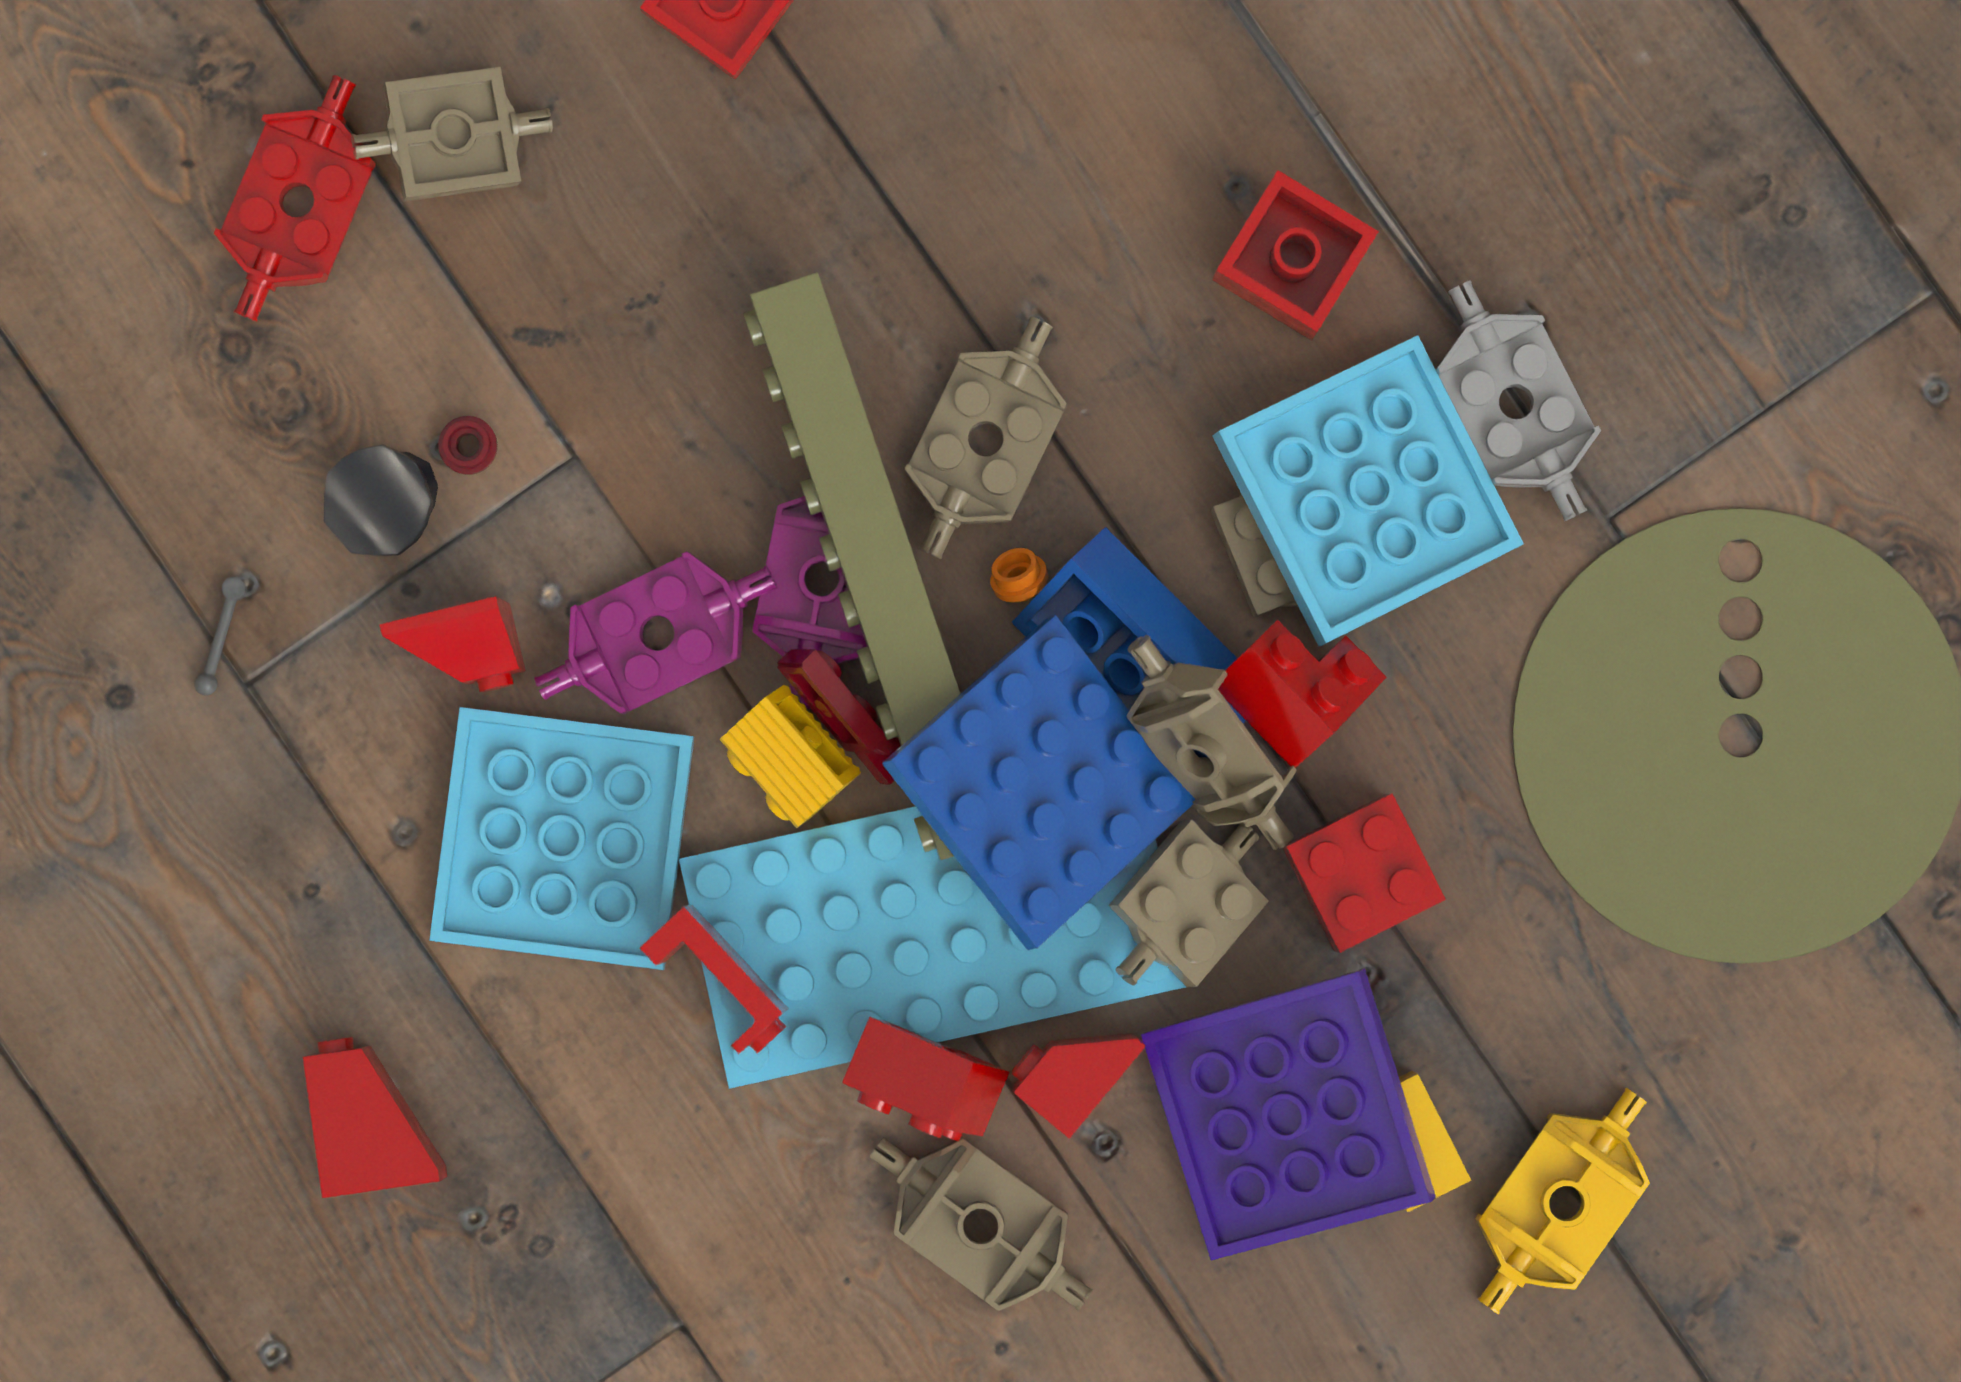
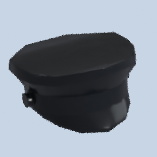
(379, 500)

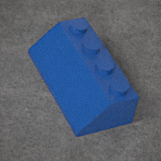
(1113, 600)

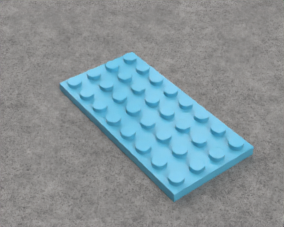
(877, 928)

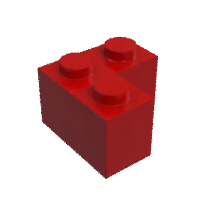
(1293, 695)
(934, 1082)

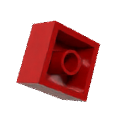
(1294, 255)
(1363, 873)

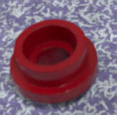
(450, 439)

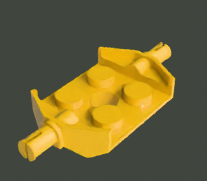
(1567, 1152)

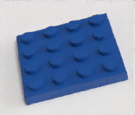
(1039, 782)

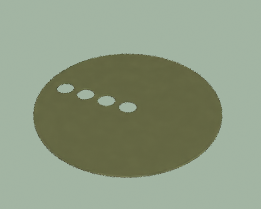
(1719, 847)

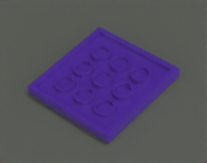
(1288, 1115)

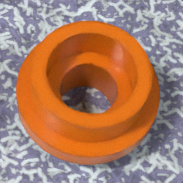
(1018, 575)

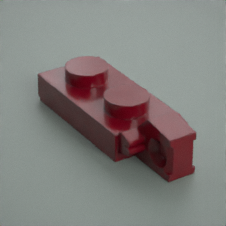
(843, 713)

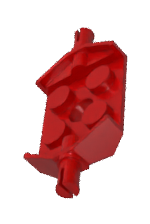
(293, 152)

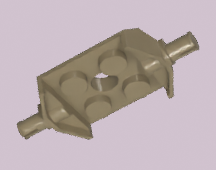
(994, 390)
(1187, 712)
(950, 1184)

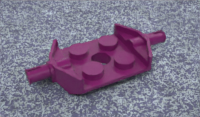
(791, 613)
(608, 640)

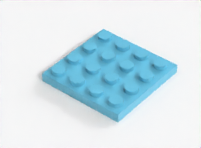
(1367, 490)
(560, 837)

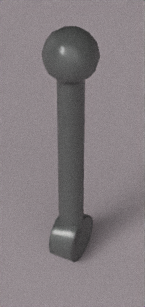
(234, 590)

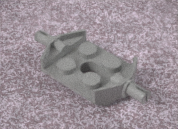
(1517, 353)

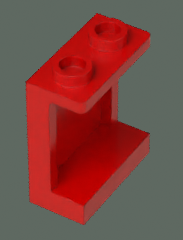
(730, 969)

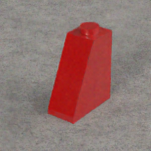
(363, 1124)

